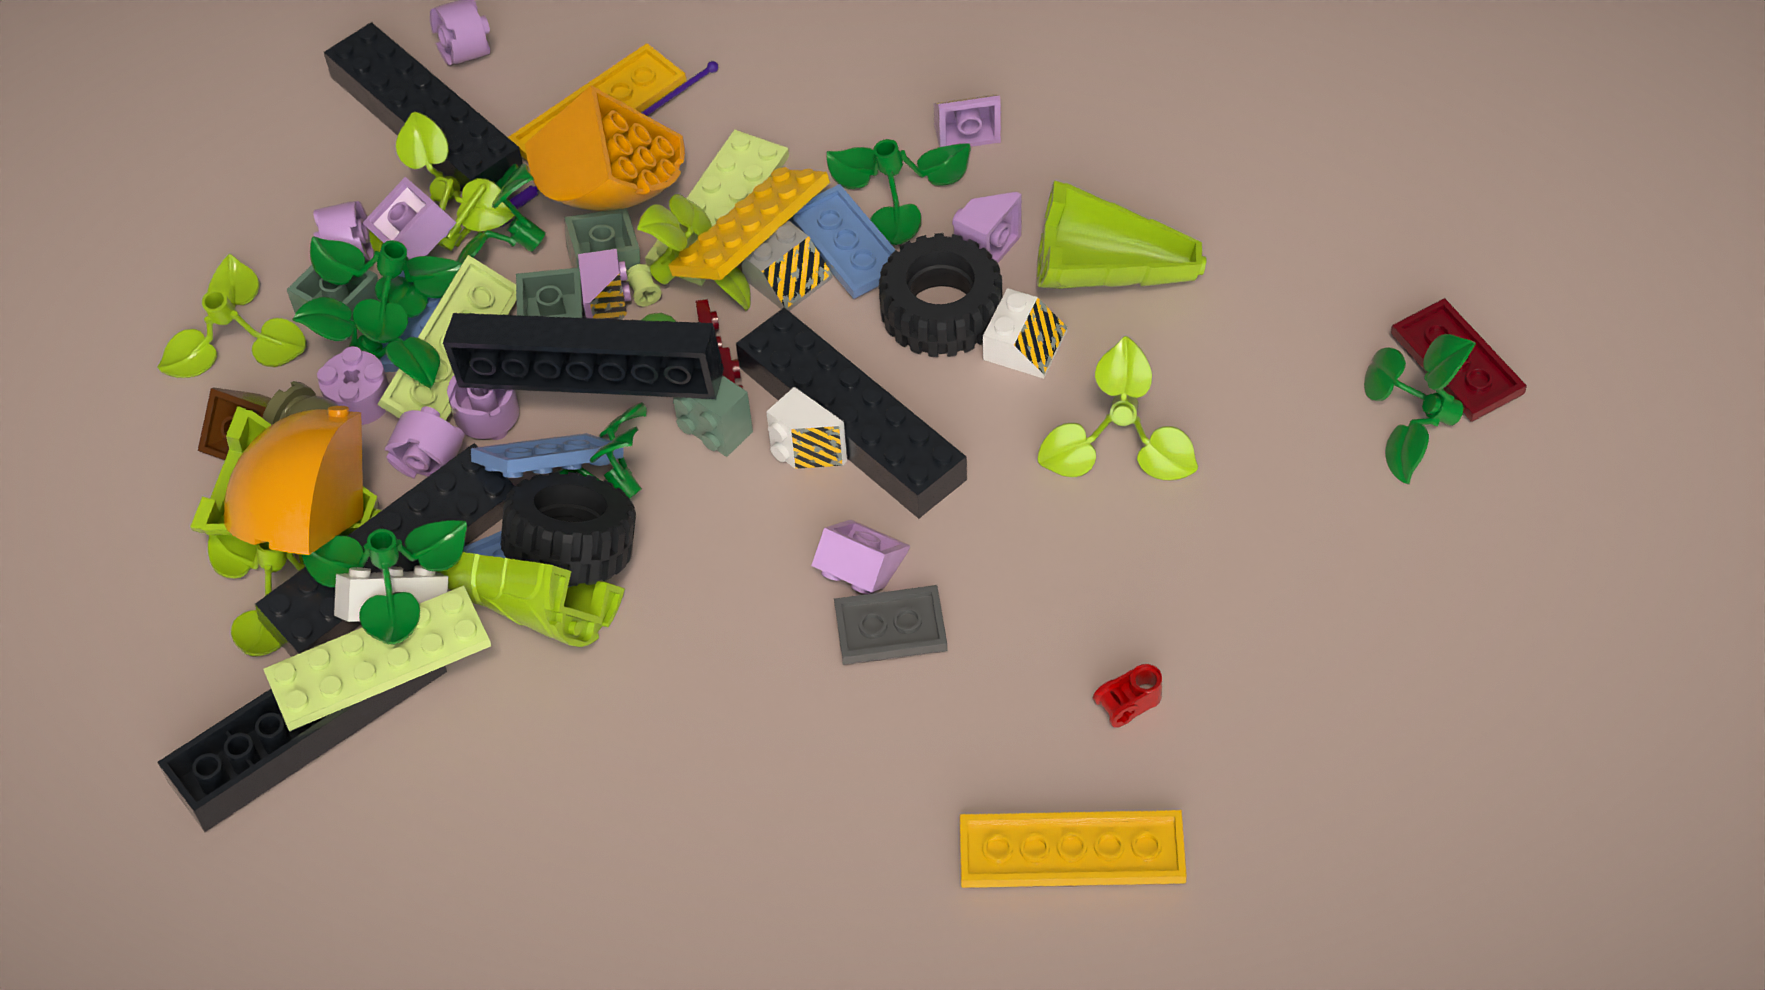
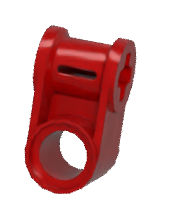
(1125, 699)

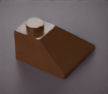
(219, 415)

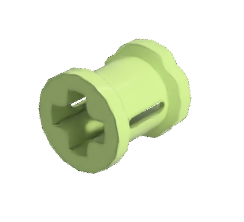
(644, 289)

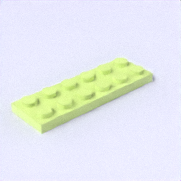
(730, 177)
(472, 290)
(362, 666)

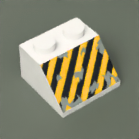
(1023, 334)
(805, 433)

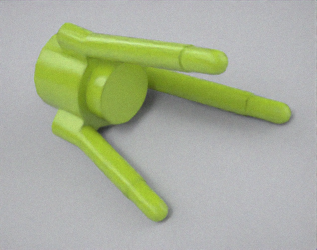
(455, 234)

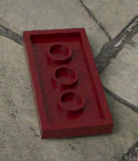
(1483, 379)

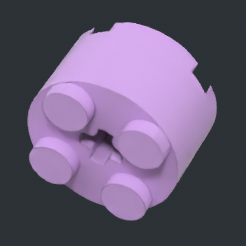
(460, 31)
(344, 224)
(355, 381)
(483, 411)
(422, 442)

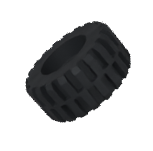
(932, 264)
(569, 525)

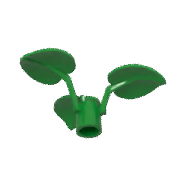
(855, 166)
(521, 228)
(381, 320)
(413, 356)
(1442, 362)
(620, 475)
(389, 616)

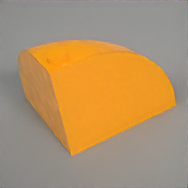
(603, 155)
(298, 482)

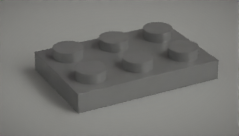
(890, 624)

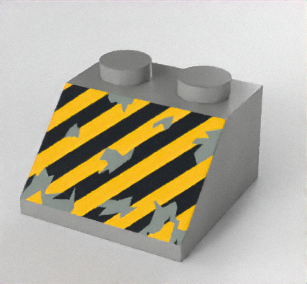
(786, 267)

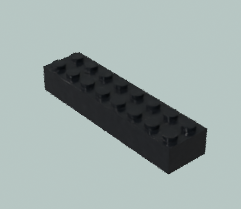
(396, 85)
(584, 355)
(880, 431)
(303, 610)
(257, 751)

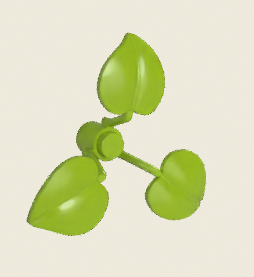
(424, 144)
(665, 227)
(231, 285)
(1127, 376)
(233, 559)

